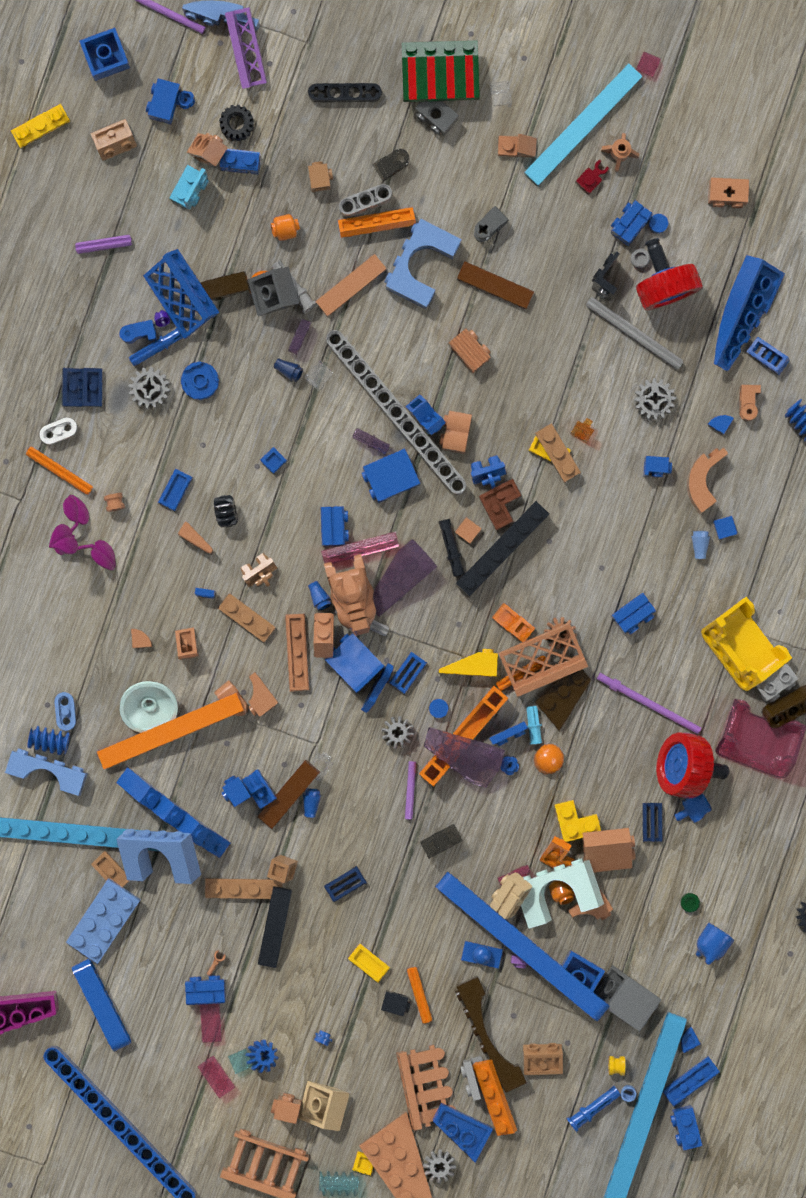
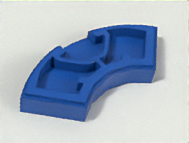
(377, 688)

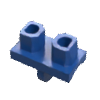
(488, 474)
(259, 789)

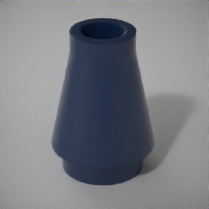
(288, 369)

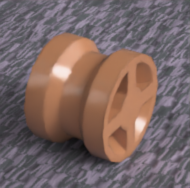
(114, 502)

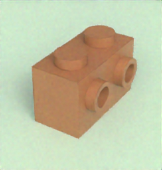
(286, 1108)

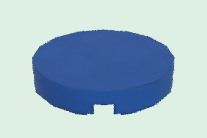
(199, 380)

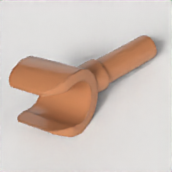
(216, 961)

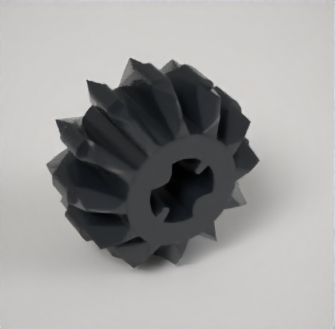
(225, 511)

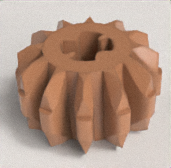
(566, 635)

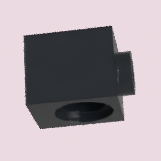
(395, 1003)

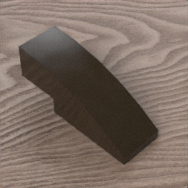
(226, 286)

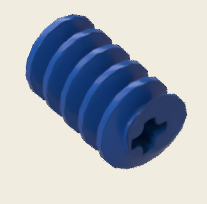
(798, 416)
(48, 740)

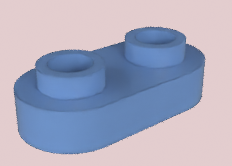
(65, 711)

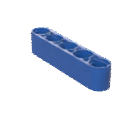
(101, 1005)

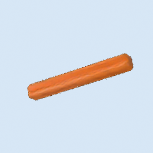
(59, 470)

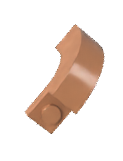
(696, 483)

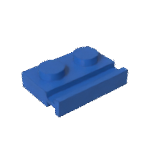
(501, 738)

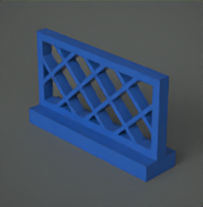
(188, 286)

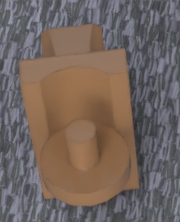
(259, 574)

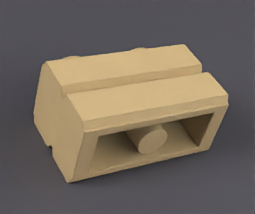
(510, 895)

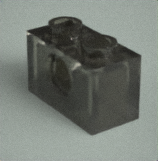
(441, 841)

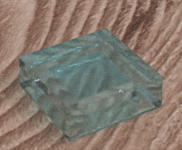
(238, 1061)

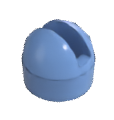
(627, 1096)

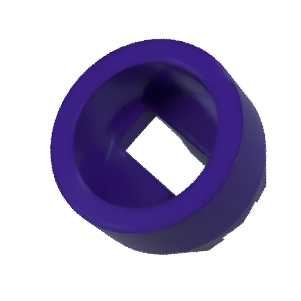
(158, 318)

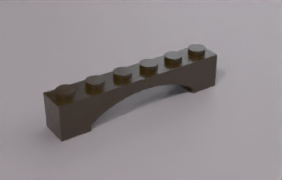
(471, 994)

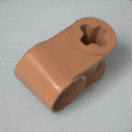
(228, 689)

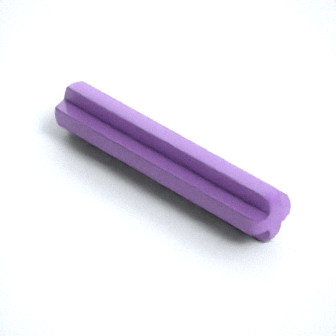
(103, 244)

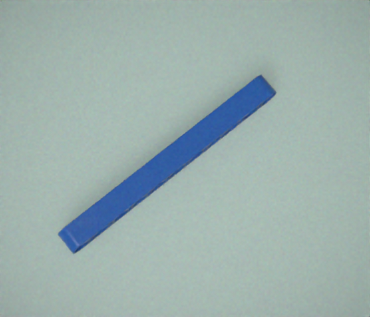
(522, 946)
(117, 1115)

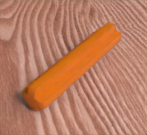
(518, 675)
(419, 995)

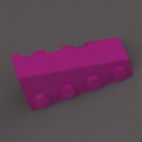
(26, 1009)

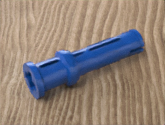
(586, 1113)

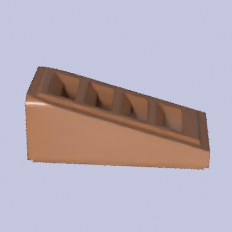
(190, 535)

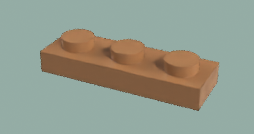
(557, 453)
(246, 617)

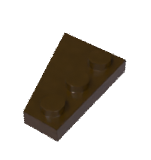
(563, 697)

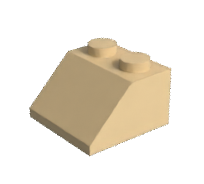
(323, 1106)

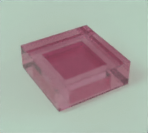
(648, 64)

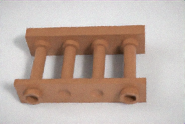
(250, 1179)

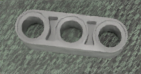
(359, 208)

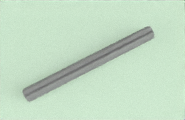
(634, 333)

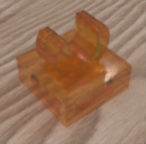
(582, 430)

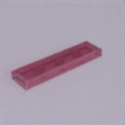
(361, 547)

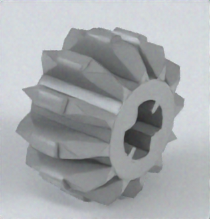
(393, 727)
(441, 1172)

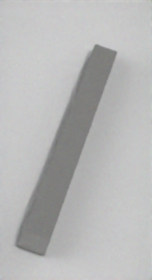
(393, 403)

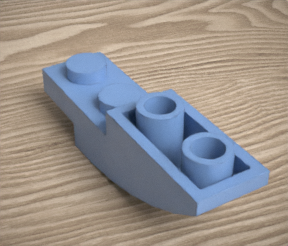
(213, 11)

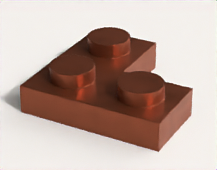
(495, 501)

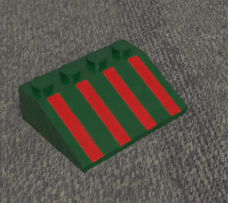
(440, 71)

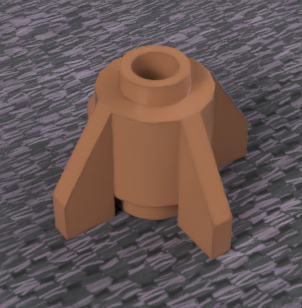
(618, 155)

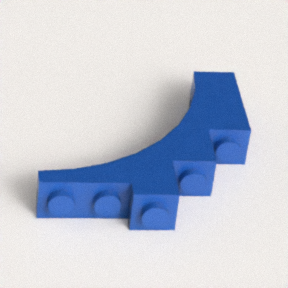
(172, 813)

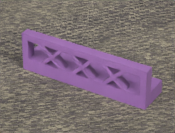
(238, 48)

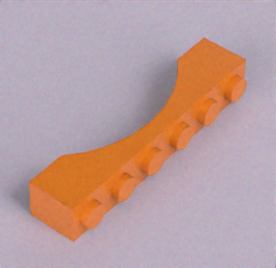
(469, 729)

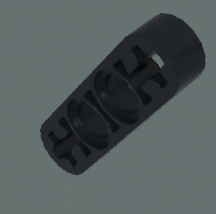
(345, 88)

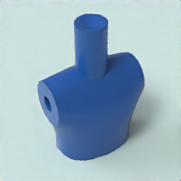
(694, 808)

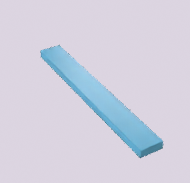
(583, 124)

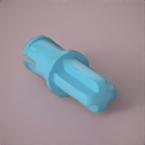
(534, 725)

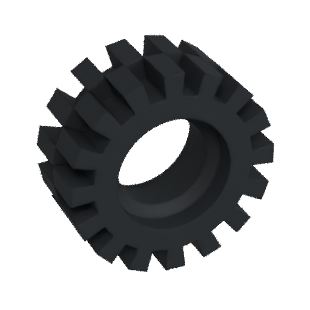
(236, 111)

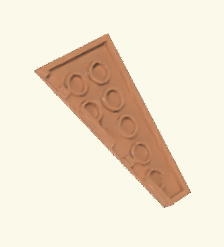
(397, 1159)

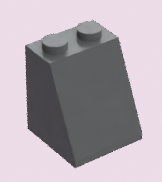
(627, 998)

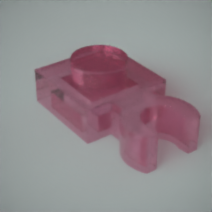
(522, 871)

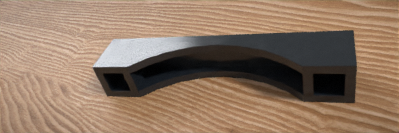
(502, 549)

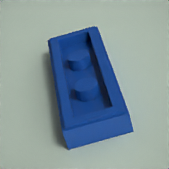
(690, 1081)

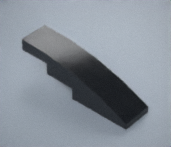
(274, 927)

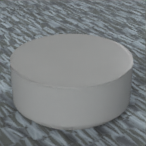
(640, 258)

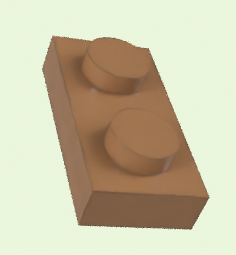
(110, 869)

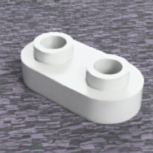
(58, 430)

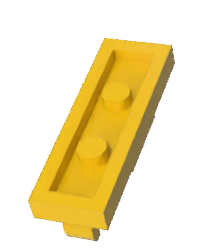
(40, 126)

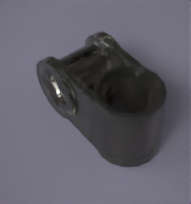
(389, 166)

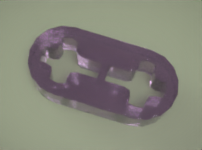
(299, 336)

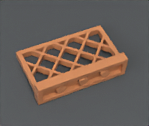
(549, 674)

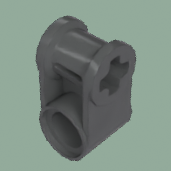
(492, 222)

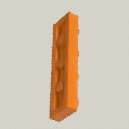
(376, 222)
(494, 1097)

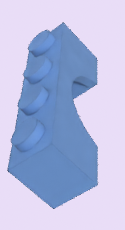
(69, 779)

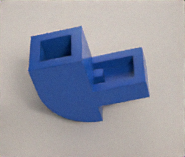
(425, 415)

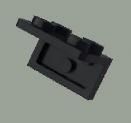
(603, 288)

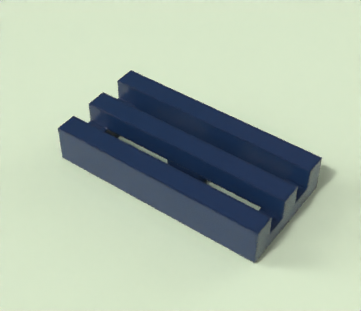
(652, 838)
(331, 892)

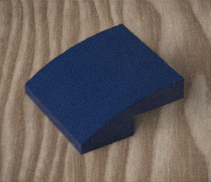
(82, 387)

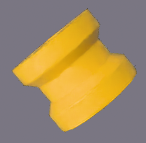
(616, 1065)

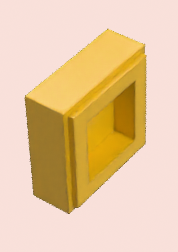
(362, 1164)

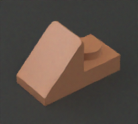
(517, 146)

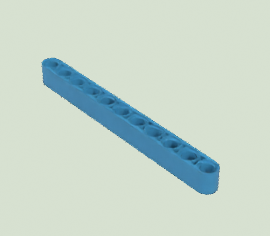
(645, 1106)

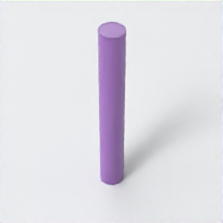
(410, 790)

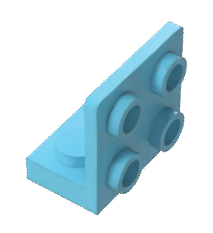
(189, 186)

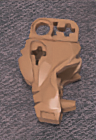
(352, 596)

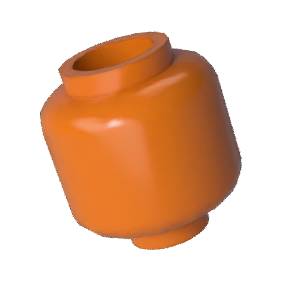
(284, 227)
(561, 892)

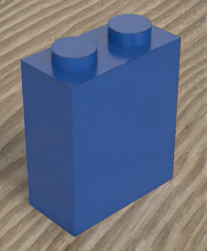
(390, 476)

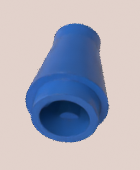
(319, 597)
(311, 800)

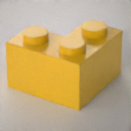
(572, 826)

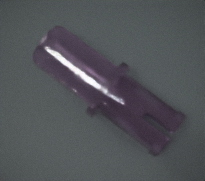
(370, 441)

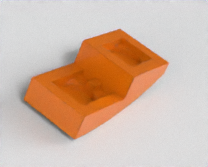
(513, 623)

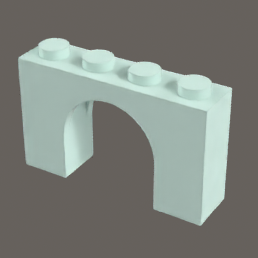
(577, 876)

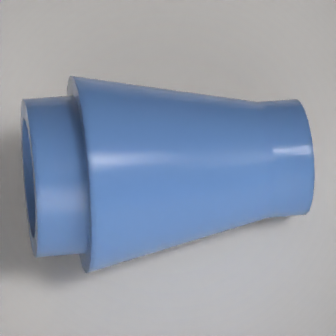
(700, 543)

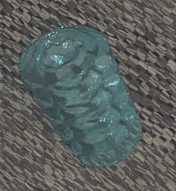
(338, 1183)

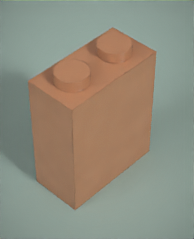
(609, 849)

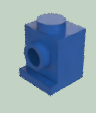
(657, 466)

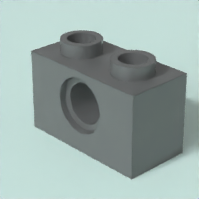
(440, 125)

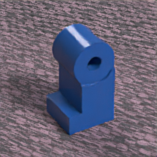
(139, 330)

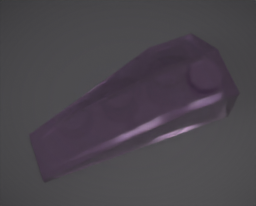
(403, 574)

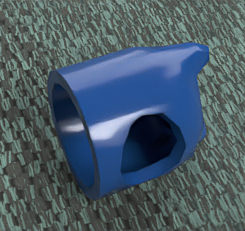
(713, 943)

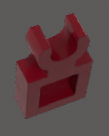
(590, 179)

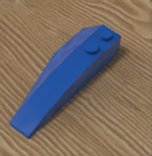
(747, 302)

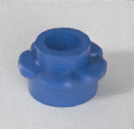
(190, 99)
(509, 770)
(323, 1038)

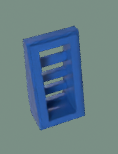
(785, 359)

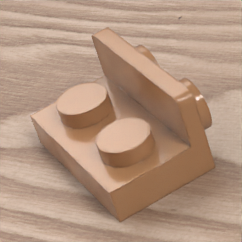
(113, 140)
(543, 1059)

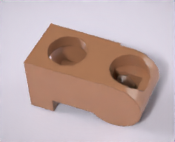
(747, 407)

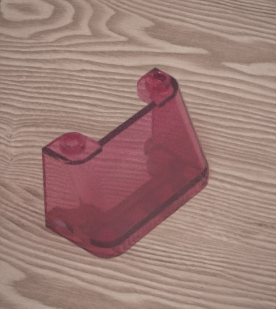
(755, 744)

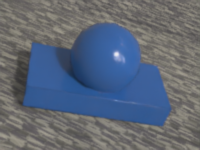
(481, 954)

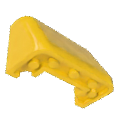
(743, 646)

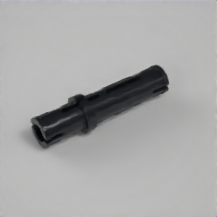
(454, 556)

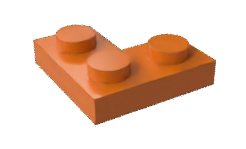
(556, 853)

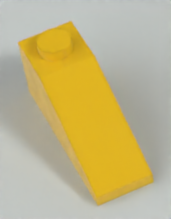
(478, 664)

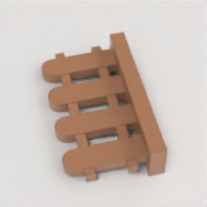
(418, 1078)

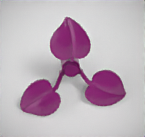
(65, 543)

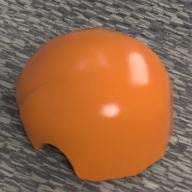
(548, 759)

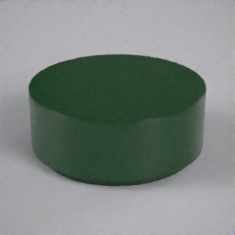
(690, 902)

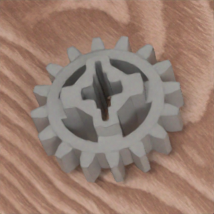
(141, 388)
(654, 390)

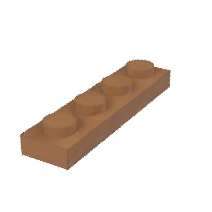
(240, 888)

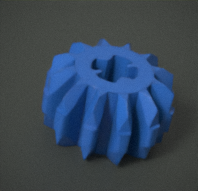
(268, 1055)

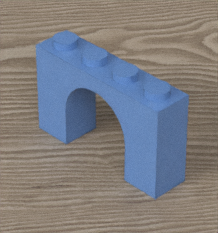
(423, 237)
(176, 846)

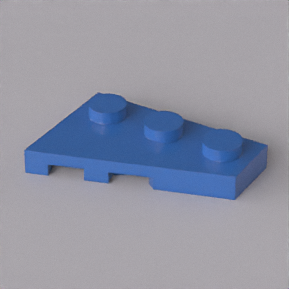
(463, 1130)

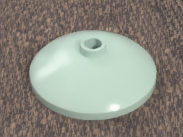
(142, 715)

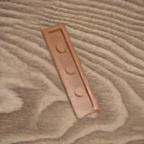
(351, 285)
(297, 652)

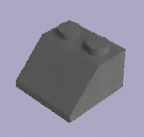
(273, 291)

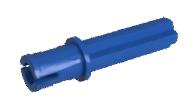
(155, 347)

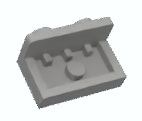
(775, 683)
(473, 1088)

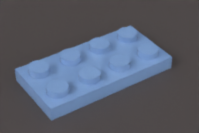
(103, 920)

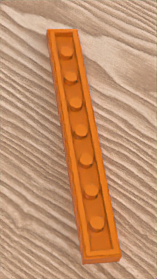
(170, 731)

